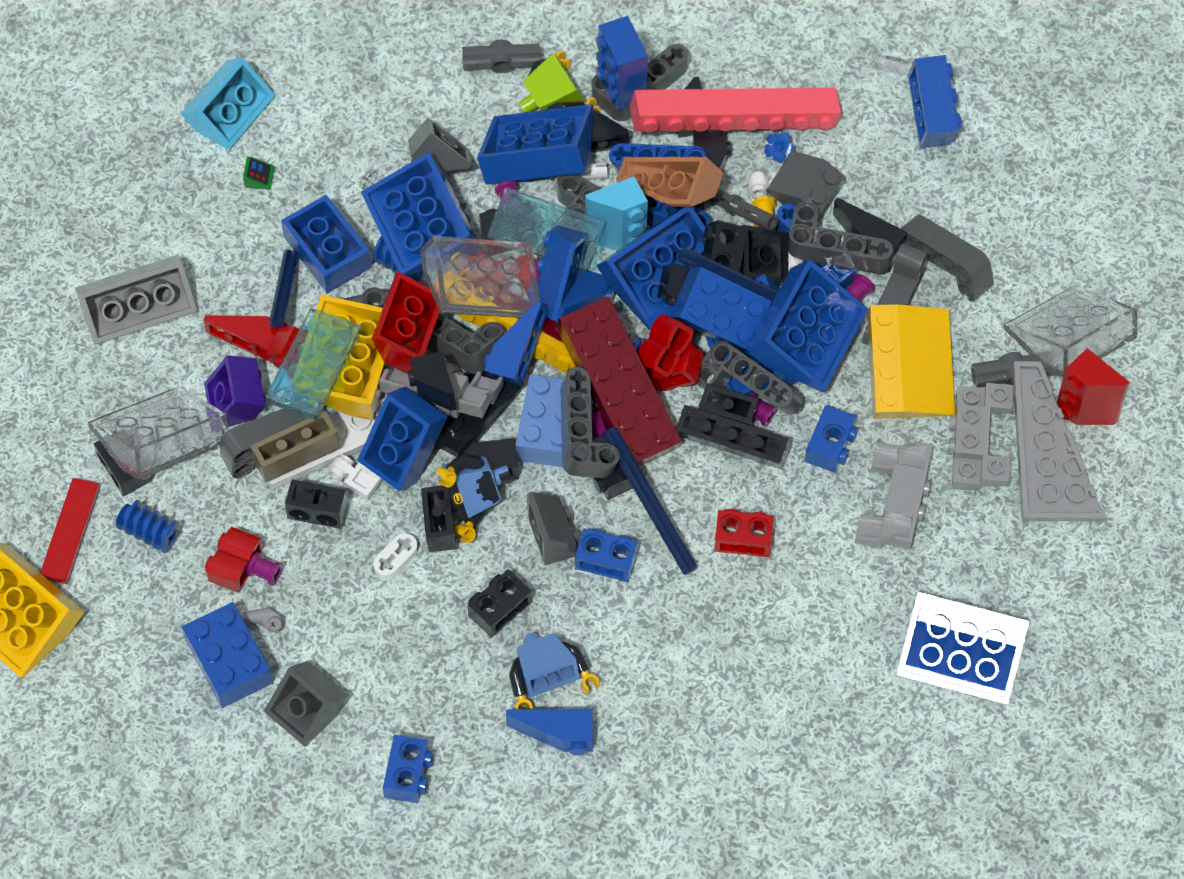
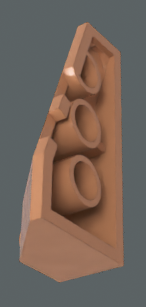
(673, 179)

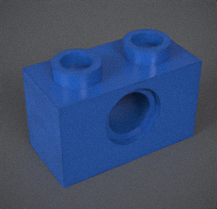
(831, 424)

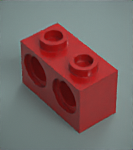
(743, 540)

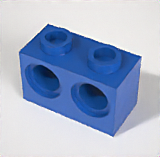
(603, 561)
(401, 768)

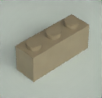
(295, 446)

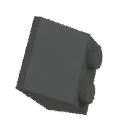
(443, 146)
(805, 180)
(551, 527)
(305, 702)

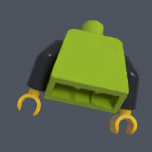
(552, 85)

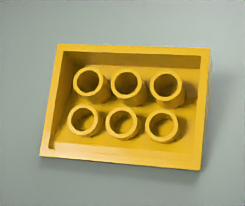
(910, 361)
(358, 385)
(32, 613)

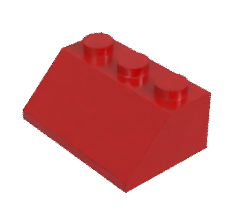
(405, 322)
(1091, 391)

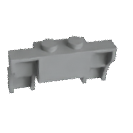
(469, 398)
(971, 428)
(902, 509)

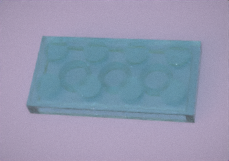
(529, 218)
(313, 364)

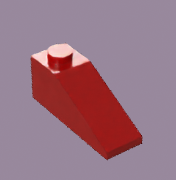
(245, 332)

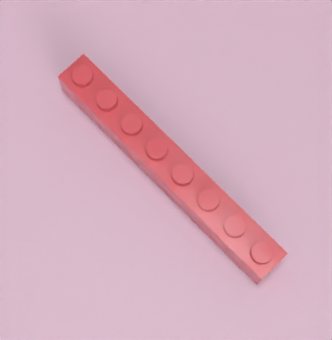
(734, 109)

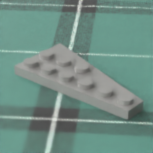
(1048, 460)

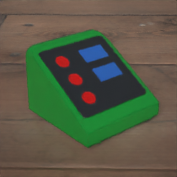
(258, 174)

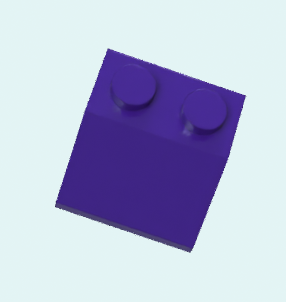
(236, 389)

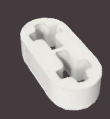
(391, 552)

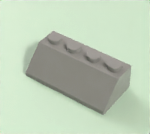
(136, 299)

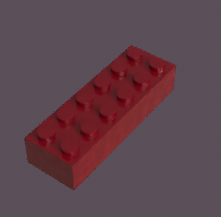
(618, 380)

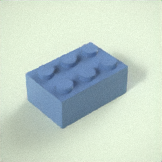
(540, 424)

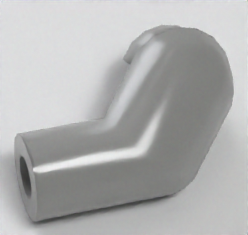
(266, 617)

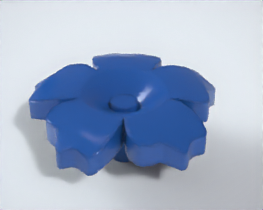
(779, 146)

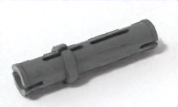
(764, 218)

